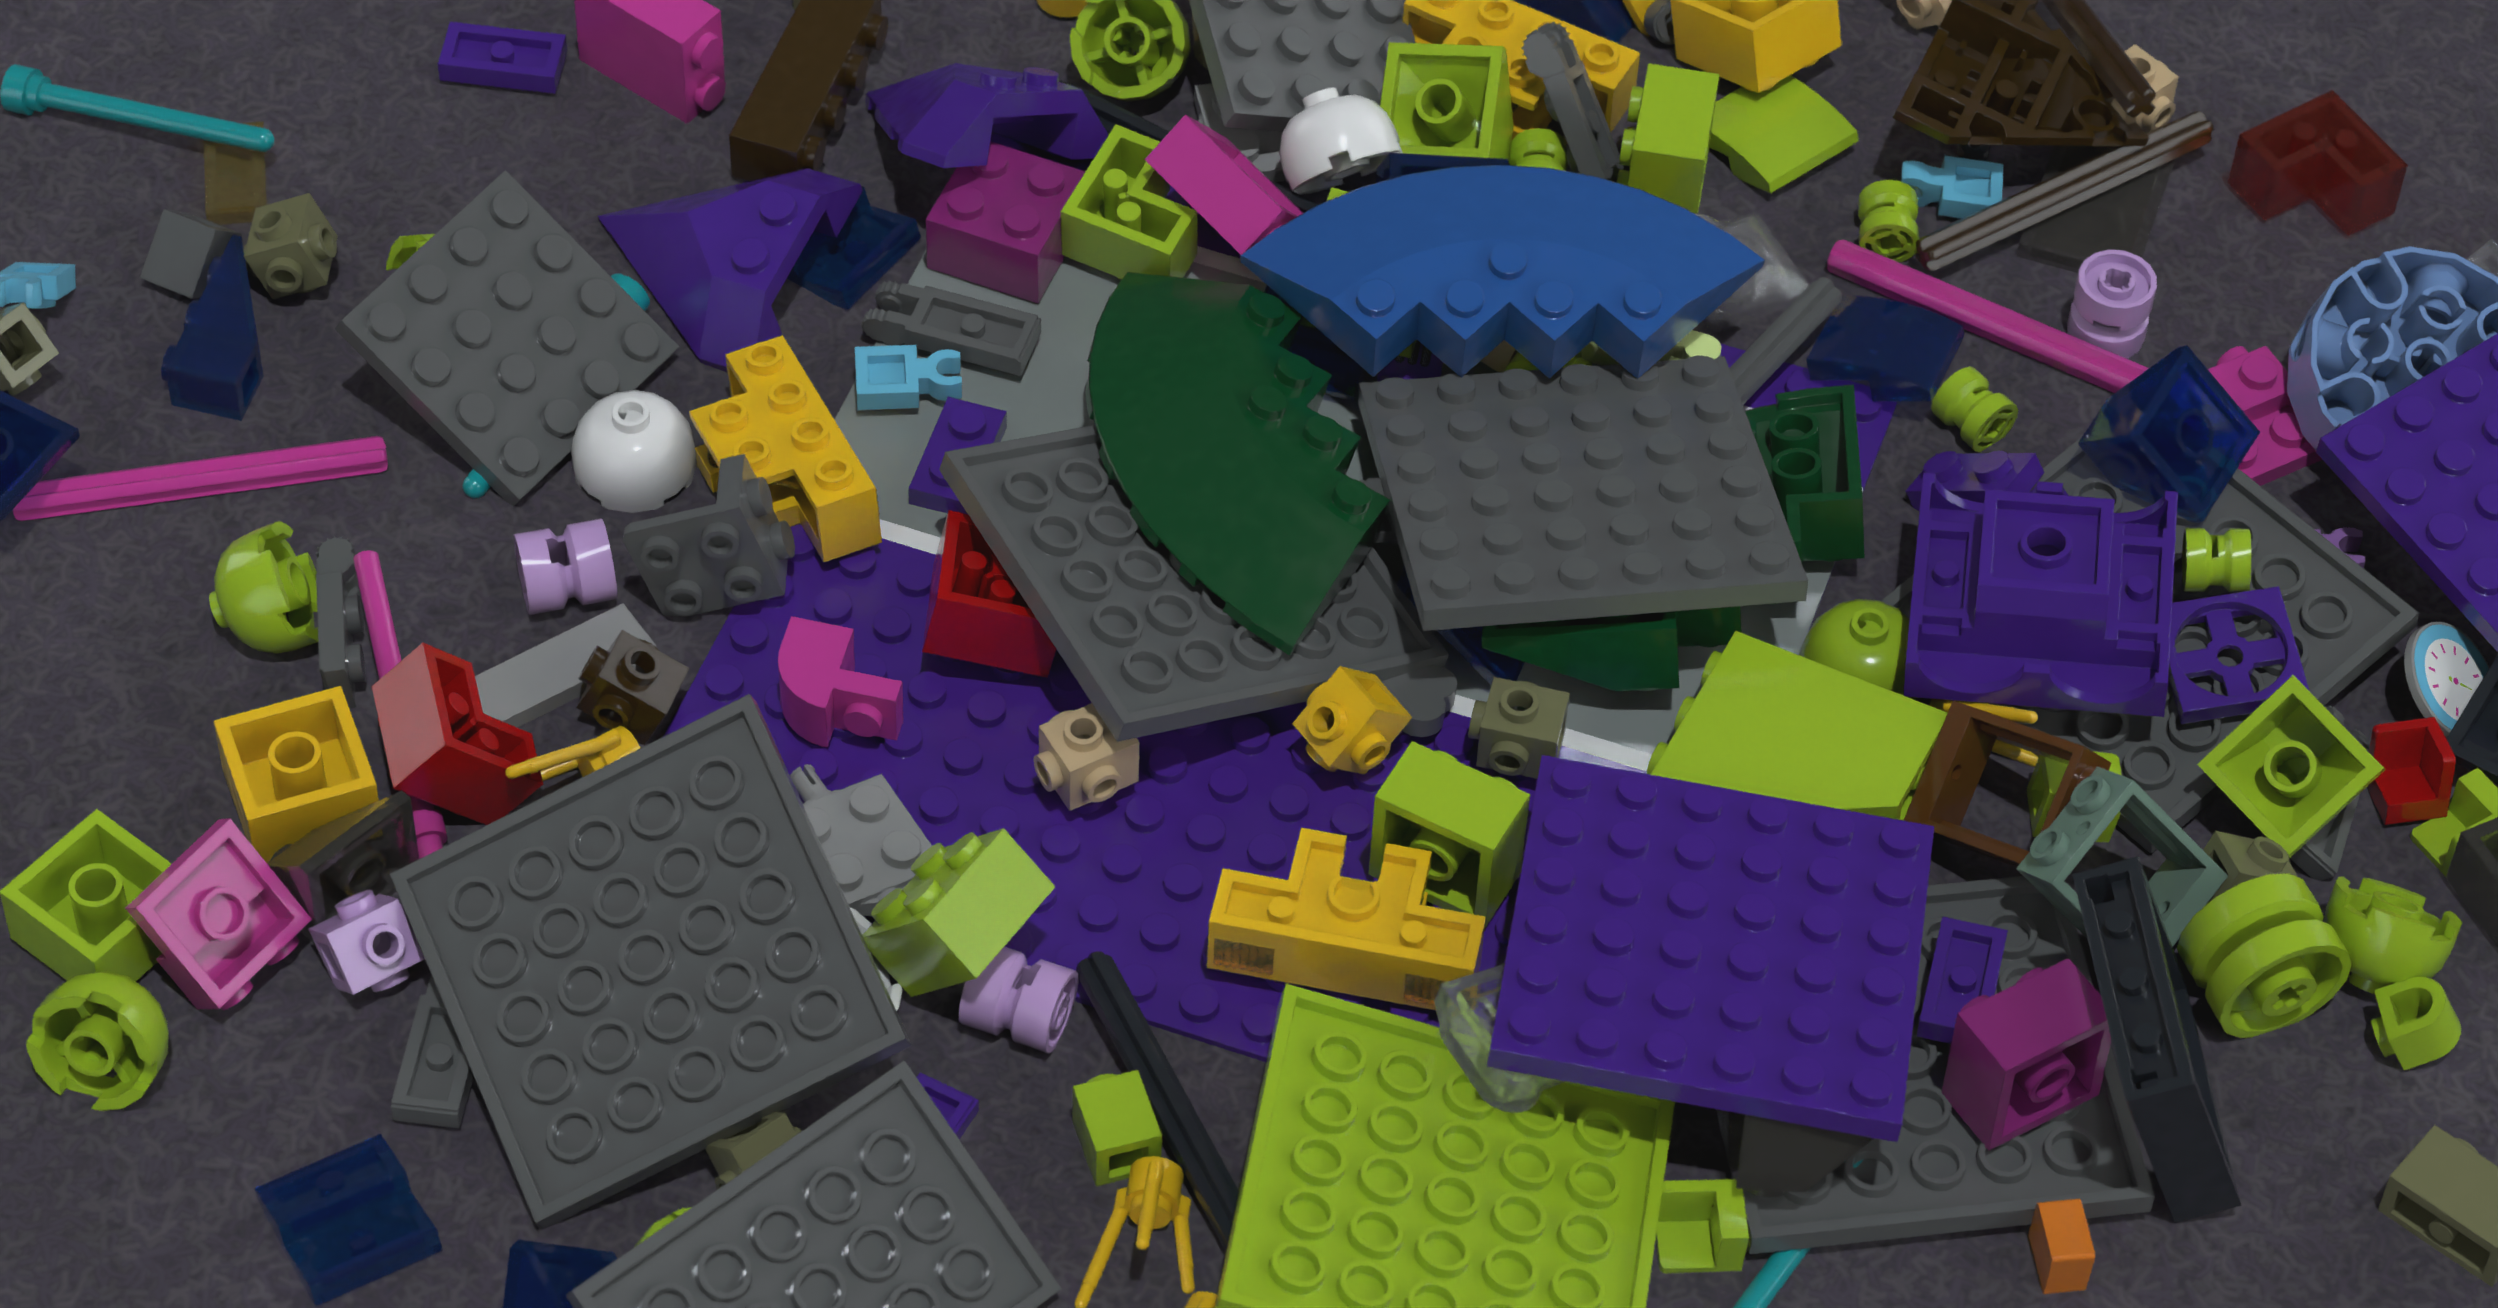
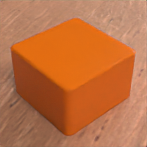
(2061, 1246)

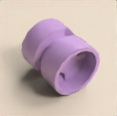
(2113, 301)
(565, 566)
(1021, 998)

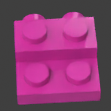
(2260, 390)
(219, 917)

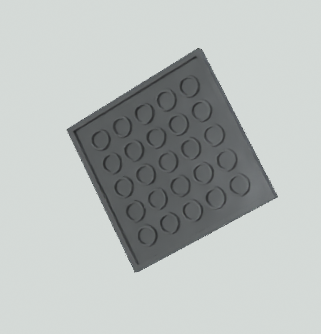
(1578, 494)
(2334, 607)
(1133, 627)
(648, 961)
(1939, 1169)

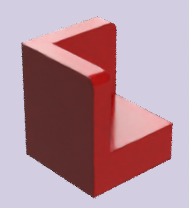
(2416, 771)

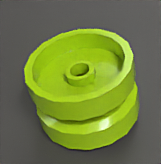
(2264, 955)

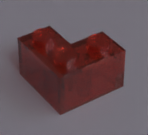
(2320, 155)

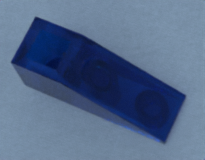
(218, 354)

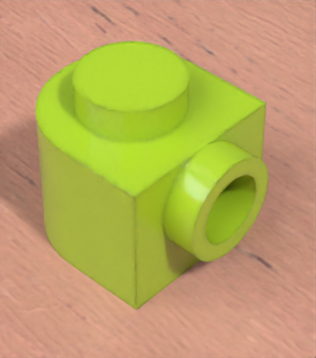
(2415, 1021)

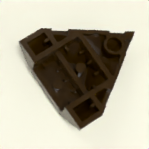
(2010, 81)

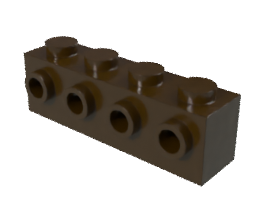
(806, 87)

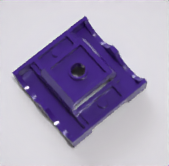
(2042, 600)

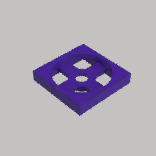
(2218, 612)

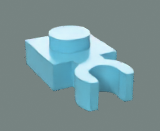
(36, 283)
(895, 376)

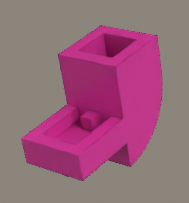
(824, 691)

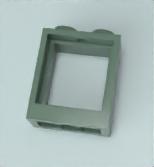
(2180, 884)

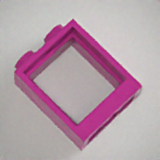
(1221, 184)

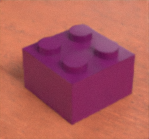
(1002, 222)
(2027, 1053)

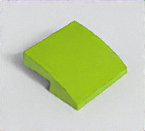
(1778, 133)

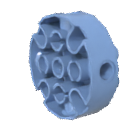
(2385, 331)

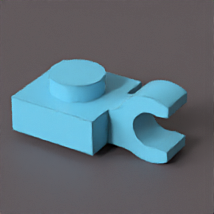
(1959, 185)

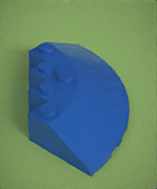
(1499, 259)

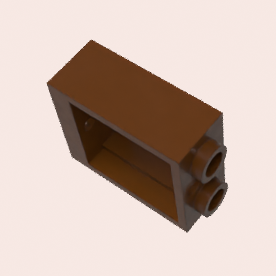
(1959, 763)

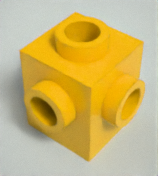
(1351, 721)

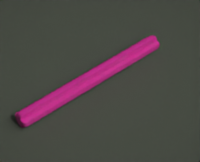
(1982, 317)
(203, 478)

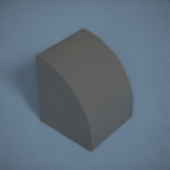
(184, 252)

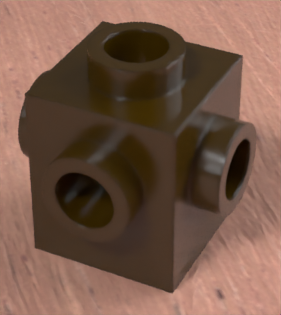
(630, 685)

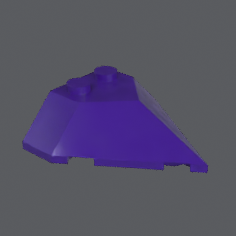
(954, 110)
(727, 252)

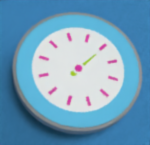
(2443, 672)

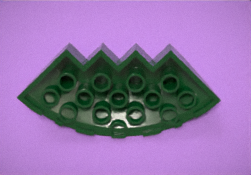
(1227, 448)
(1816, 474)

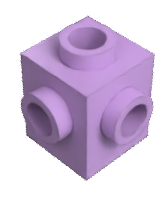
(367, 943)

